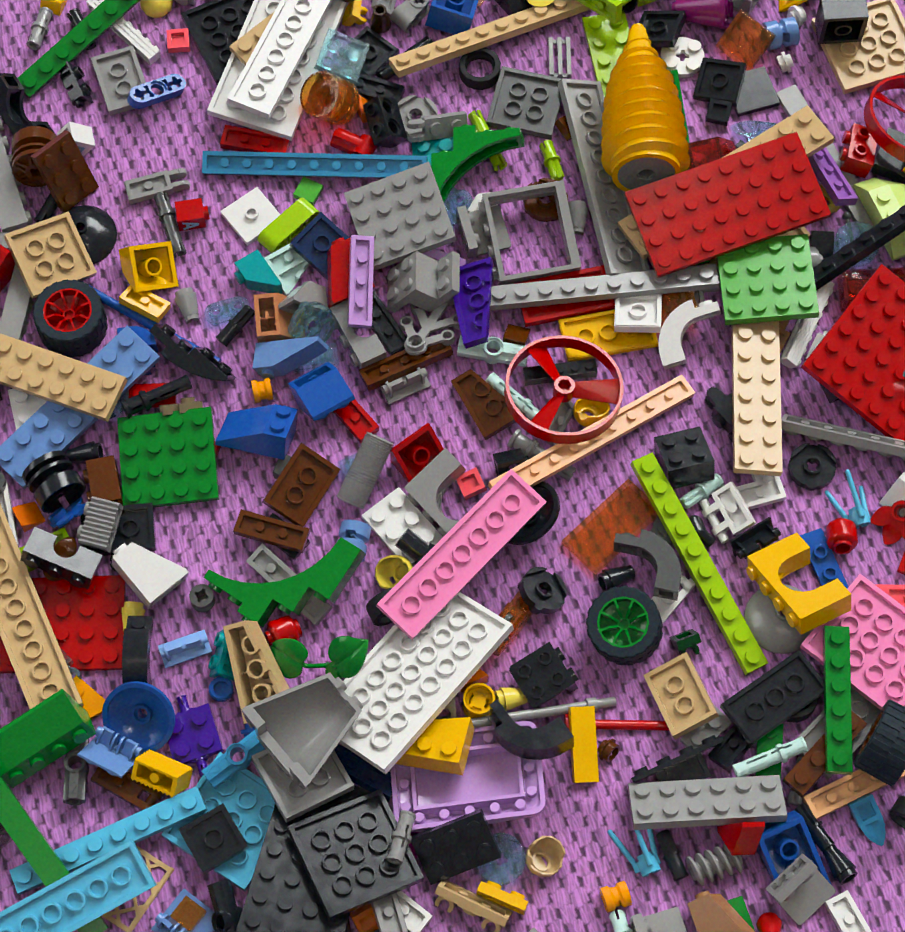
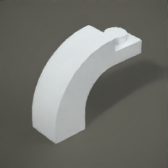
(675, 326)

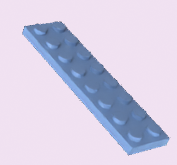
(57, 426)

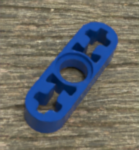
(151, 98)

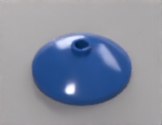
(124, 714)

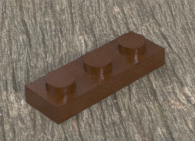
(271, 531)

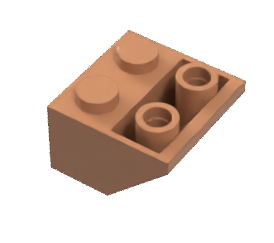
(270, 321)

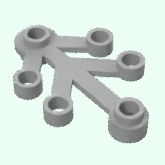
(418, 342)

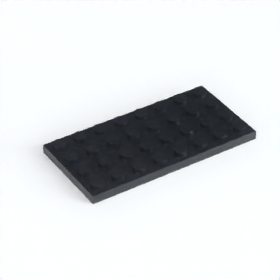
(280, 888)

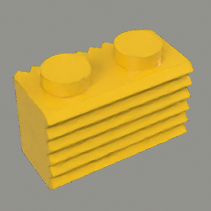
(161, 773)

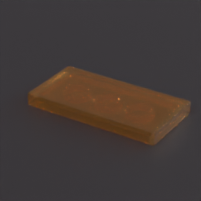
(622, 512)

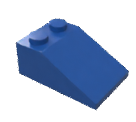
(451, 15)
(260, 430)
(785, 842)

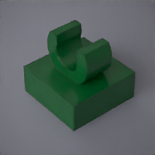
(685, 640)

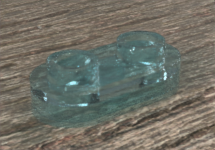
(226, 309)

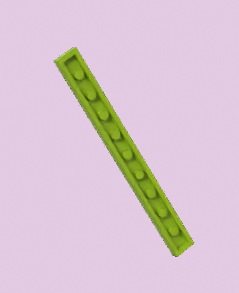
(699, 564)

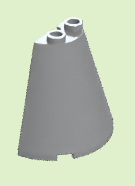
(304, 725)

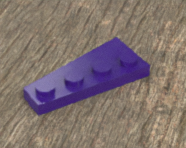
(474, 301)

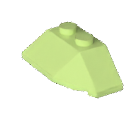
(880, 201)

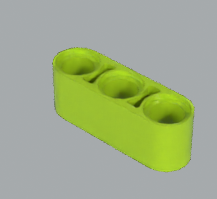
(287, 225)

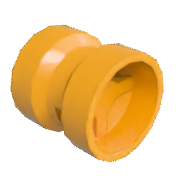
(615, 896)

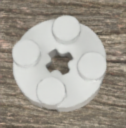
(691, 49)

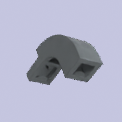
(659, 554)

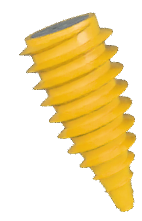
(642, 118)

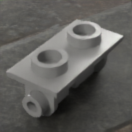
(405, 386)

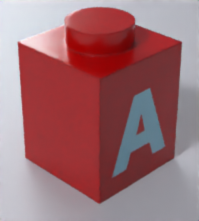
(191, 214)

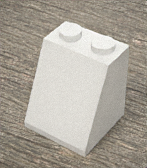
(147, 573)

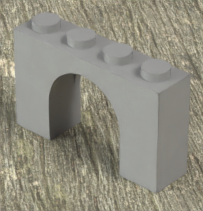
(430, 485)

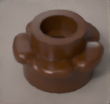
(605, 749)

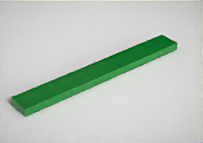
(35, 846)

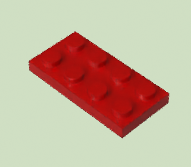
(551, 313)

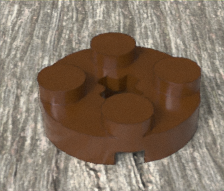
(539, 210)

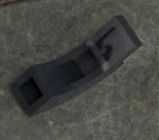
(137, 649)
(530, 742)

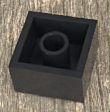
(841, 21)
(684, 457)

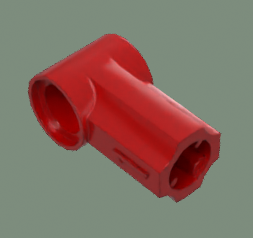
(352, 143)

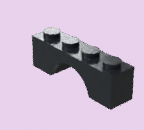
(12, 104)

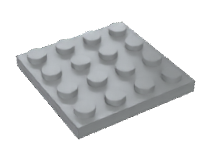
(401, 214)

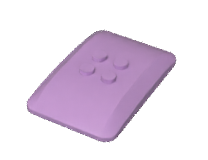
(492, 781)

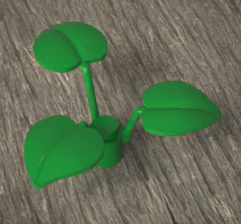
(344, 651)

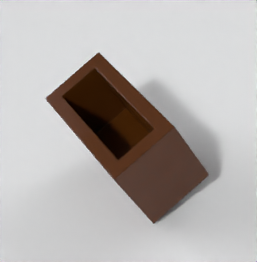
(103, 479)

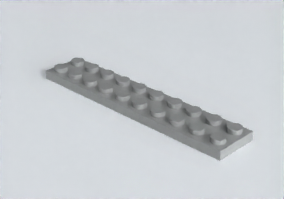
(607, 203)

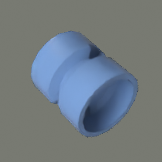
(786, 32)
(356, 533)

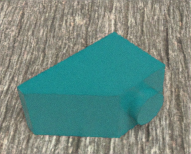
(257, 274)

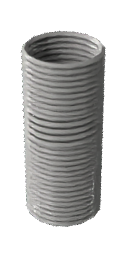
(369, 462)

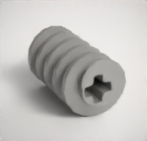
(713, 864)

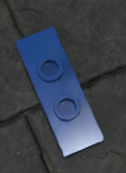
(822, 558)

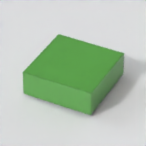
(309, 190)

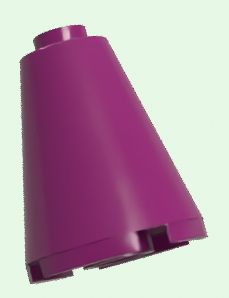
(706, 12)

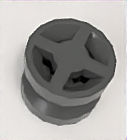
(202, 603)

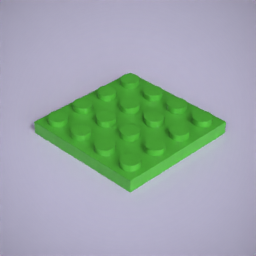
(768, 281)

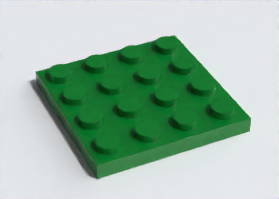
(168, 458)

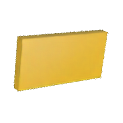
(600, 330)

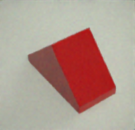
(742, 837)

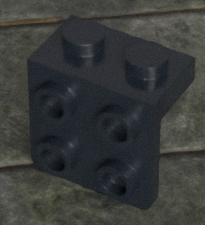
(543, 675)

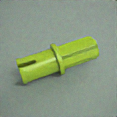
(551, 160)

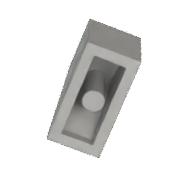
(308, 291)

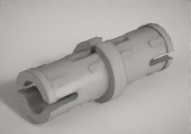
(39, 28)
(401, 837)

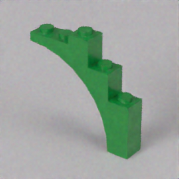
(469, 150)
(326, 578)

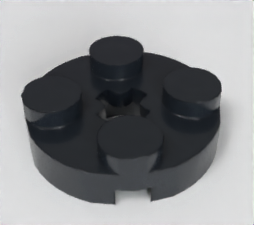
(813, 454)
(534, 598)

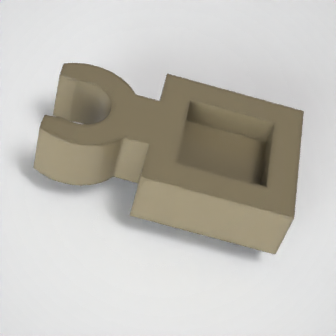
(186, 403)

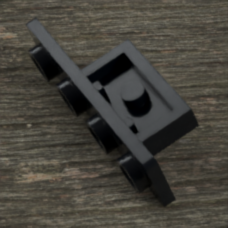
(687, 766)

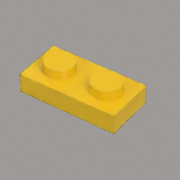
(145, 304)
(512, 901)

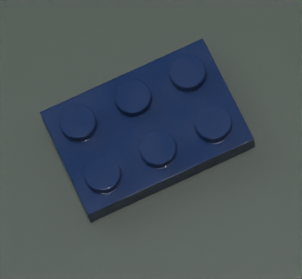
(315, 242)

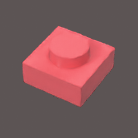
(178, 40)
(471, 483)

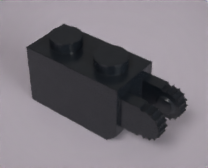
(721, 409)

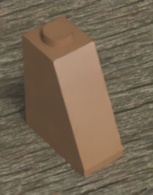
(715, 914)

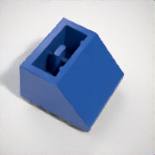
(321, 391)

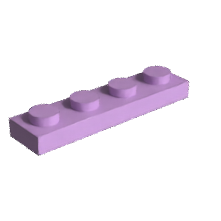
(360, 281)

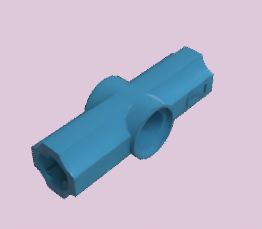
(225, 767)

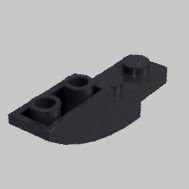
(196, 361)

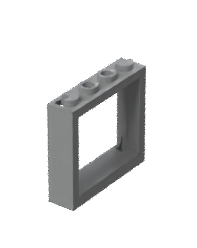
(523, 193)

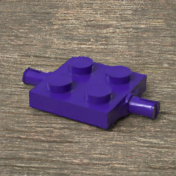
(194, 735)

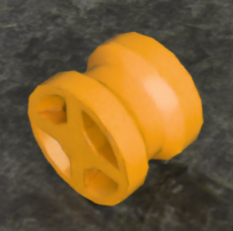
(262, 390)

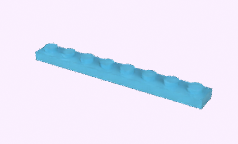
(135, 827)

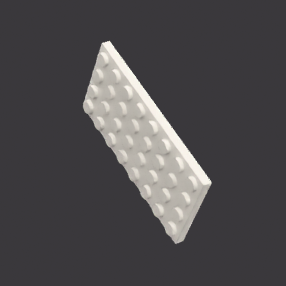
(289, 109)
(413, 680)

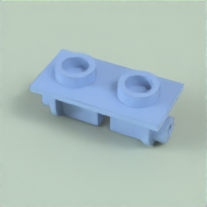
(184, 648)

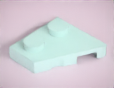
(287, 267)

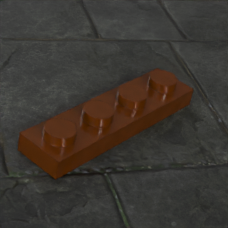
(401, 365)
(812, 764)

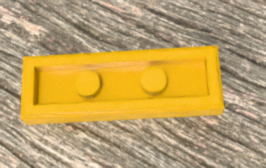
(584, 753)

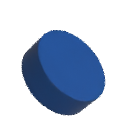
(221, 689)

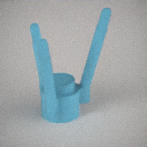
(857, 514)
(648, 861)

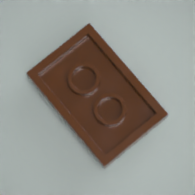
(64, 171)
(301, 485)

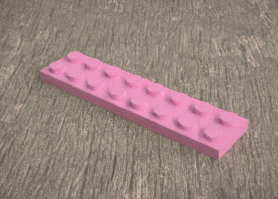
(461, 554)

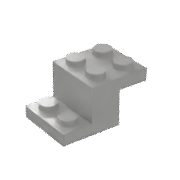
(423, 281)

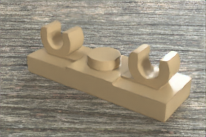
(472, 904)

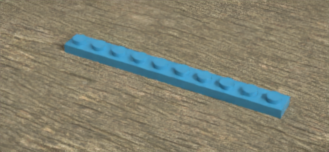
(307, 164)

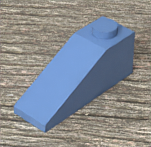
(284, 356)

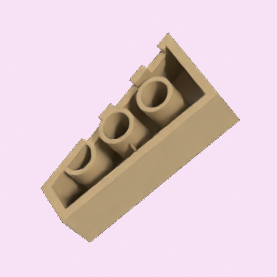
(252, 663)

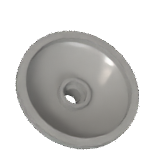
(771, 628)

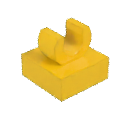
(353, 12)

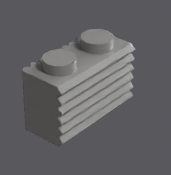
(99, 524)

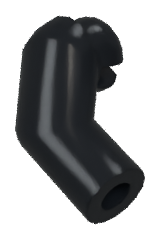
(706, 538)

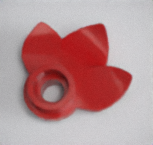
(890, 520)

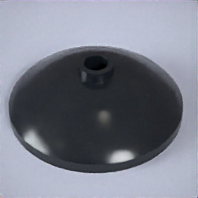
(98, 232)
(543, 519)

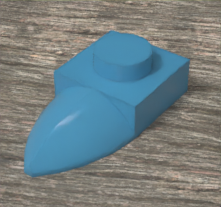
(869, 818)

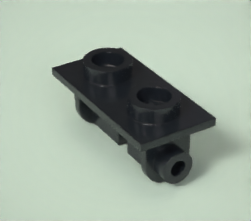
(73, 77)
(747, 542)

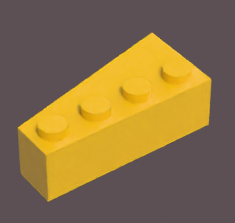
(442, 746)

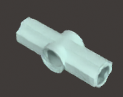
(505, 352)

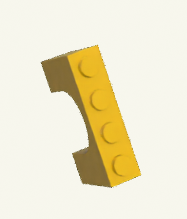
(801, 609)

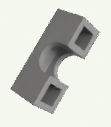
(363, 349)

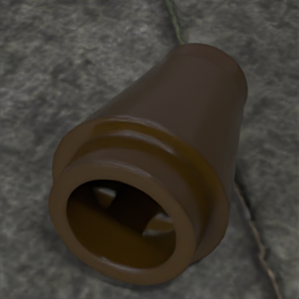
(380, 19)

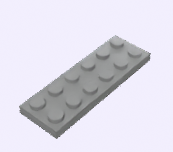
(706, 802)

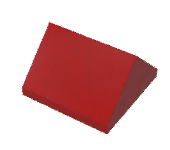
(415, 452)

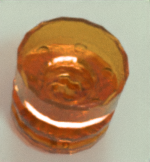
(329, 98)

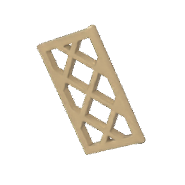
(141, 909)

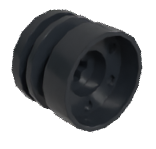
(52, 478)

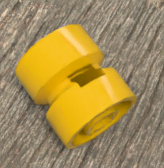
(477, 700)

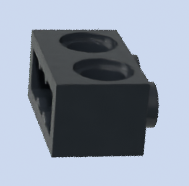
(385, 121)

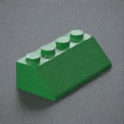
(42, 737)

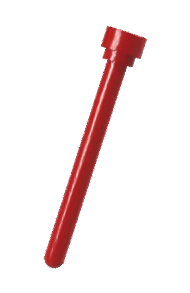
(626, 724)

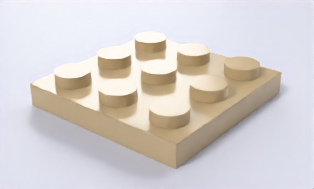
(50, 253)

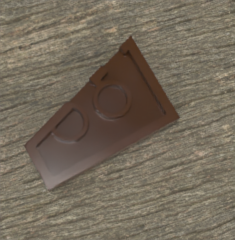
(483, 403)

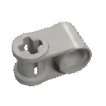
(410, 13)

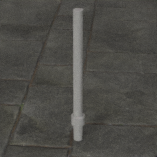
(549, 711)

